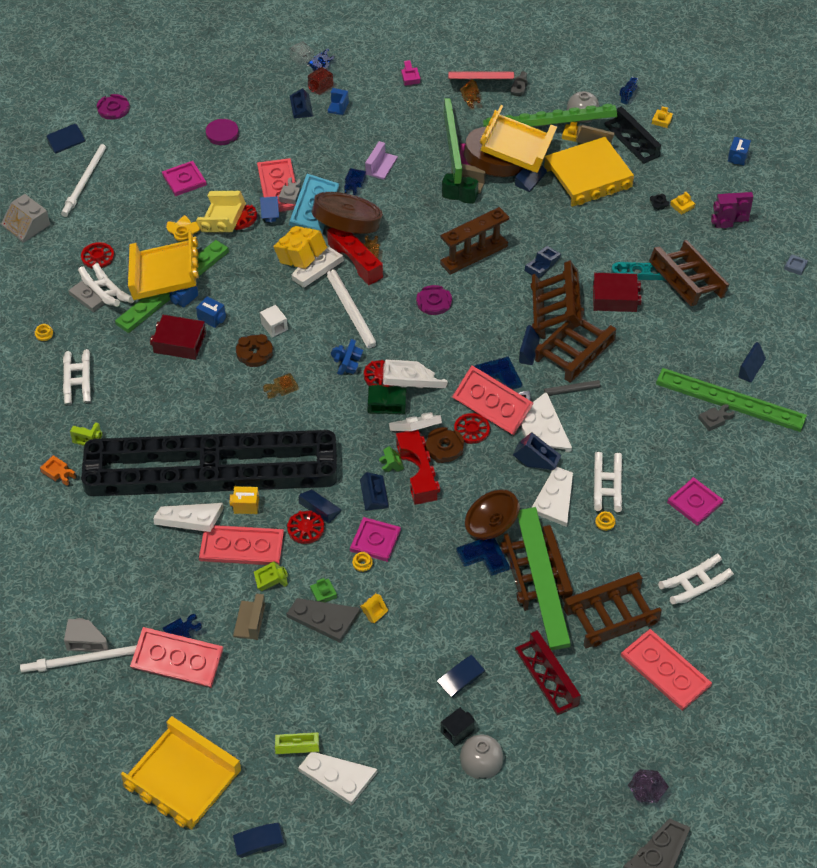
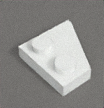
(416, 423)

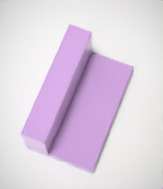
(379, 162)

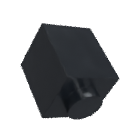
(457, 726)

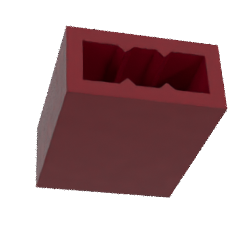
(616, 292)
(178, 337)

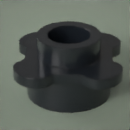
(659, 201)

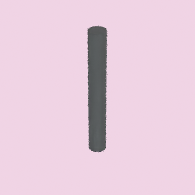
(572, 387)

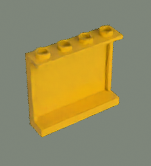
(516, 141)
(590, 171)
(163, 268)
(182, 774)

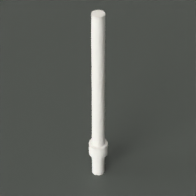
(72, 200)
(43, 664)

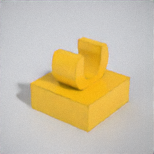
(662, 117)
(570, 132)
(683, 203)
(374, 608)

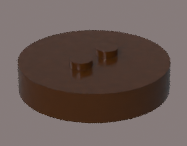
(484, 161)
(346, 212)

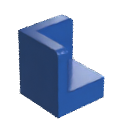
(339, 101)

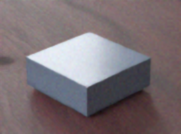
(795, 264)

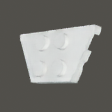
(410, 374)
(545, 424)

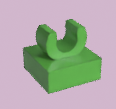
(392, 459)
(323, 590)

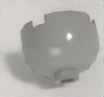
(581, 101)
(481, 756)

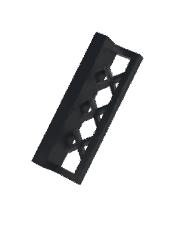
(637, 133)

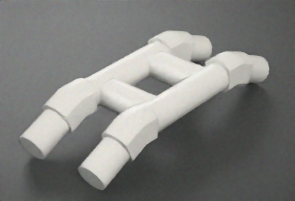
(103, 280)
(84, 380)
(616, 476)
(699, 570)

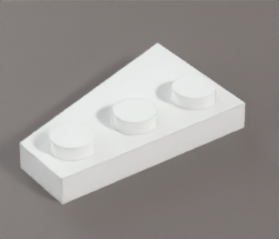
(555, 497)
(193, 517)
(337, 775)

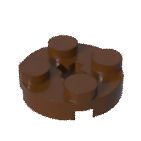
(259, 342)
(444, 454)

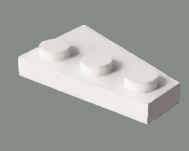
(322, 264)

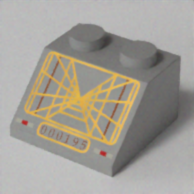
(25, 218)

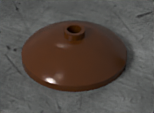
(492, 514)

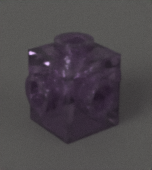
(648, 786)

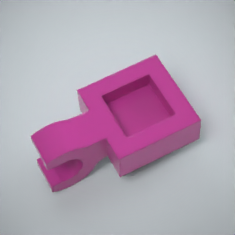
(410, 75)

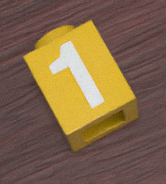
(245, 500)

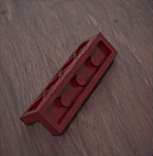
(552, 667)

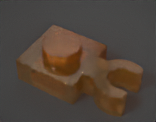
(470, 92)
(372, 246)
(282, 385)

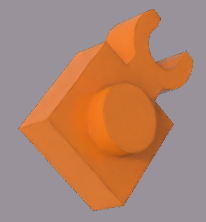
(56, 469)

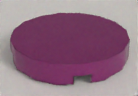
(113, 107)
(222, 131)
(433, 305)

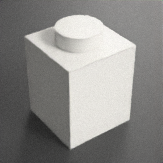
(273, 320)

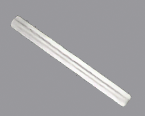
(351, 309)

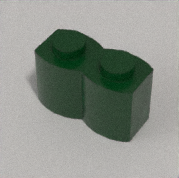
(465, 192)
(386, 400)

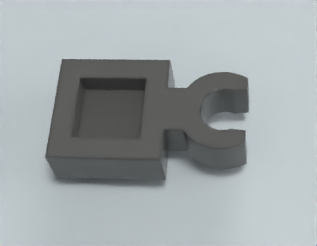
(713, 418)

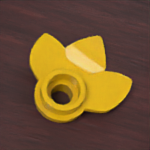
(181, 228)

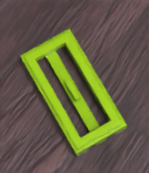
(296, 743)

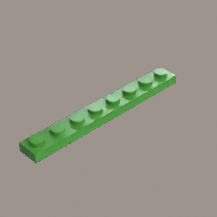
(559, 116)
(149, 305)

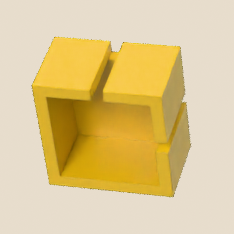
(296, 244)

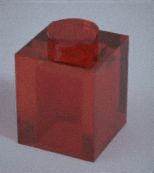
(320, 80)

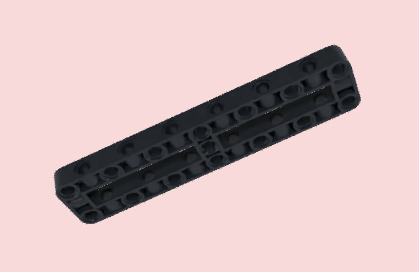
(210, 474)

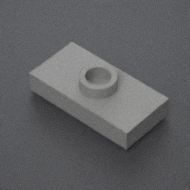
(86, 296)

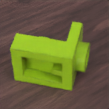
(81, 435)
(270, 576)

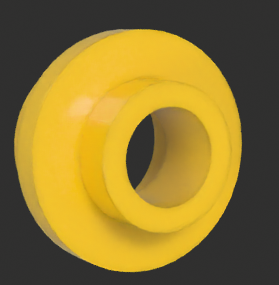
(43, 332)
(605, 516)
(362, 557)

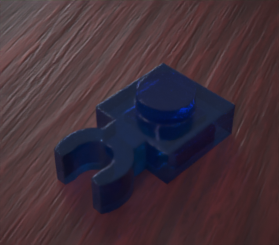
(320, 59)
(627, 91)
(354, 179)
(183, 629)

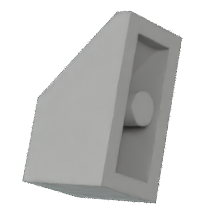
(84, 637)

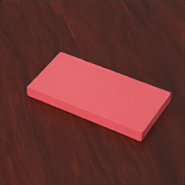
(480, 75)
(273, 177)
(492, 400)
(242, 545)
(177, 657)
(666, 669)

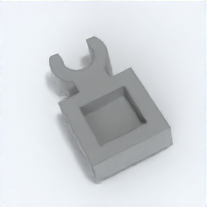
(290, 193)

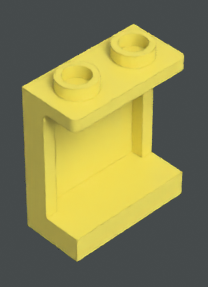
(222, 212)

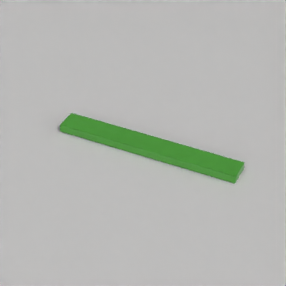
(452, 141)
(735, 400)
(543, 579)

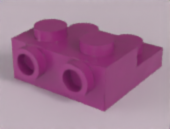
(731, 209)

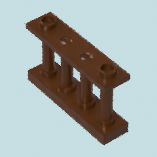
(483, 248)
(680, 281)
(571, 301)
(582, 358)
(559, 572)
(612, 591)

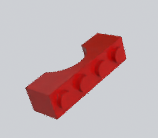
(366, 264)
(422, 485)

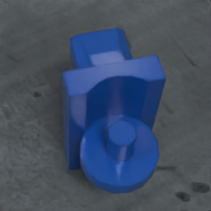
(344, 356)

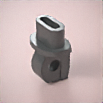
(520, 82)

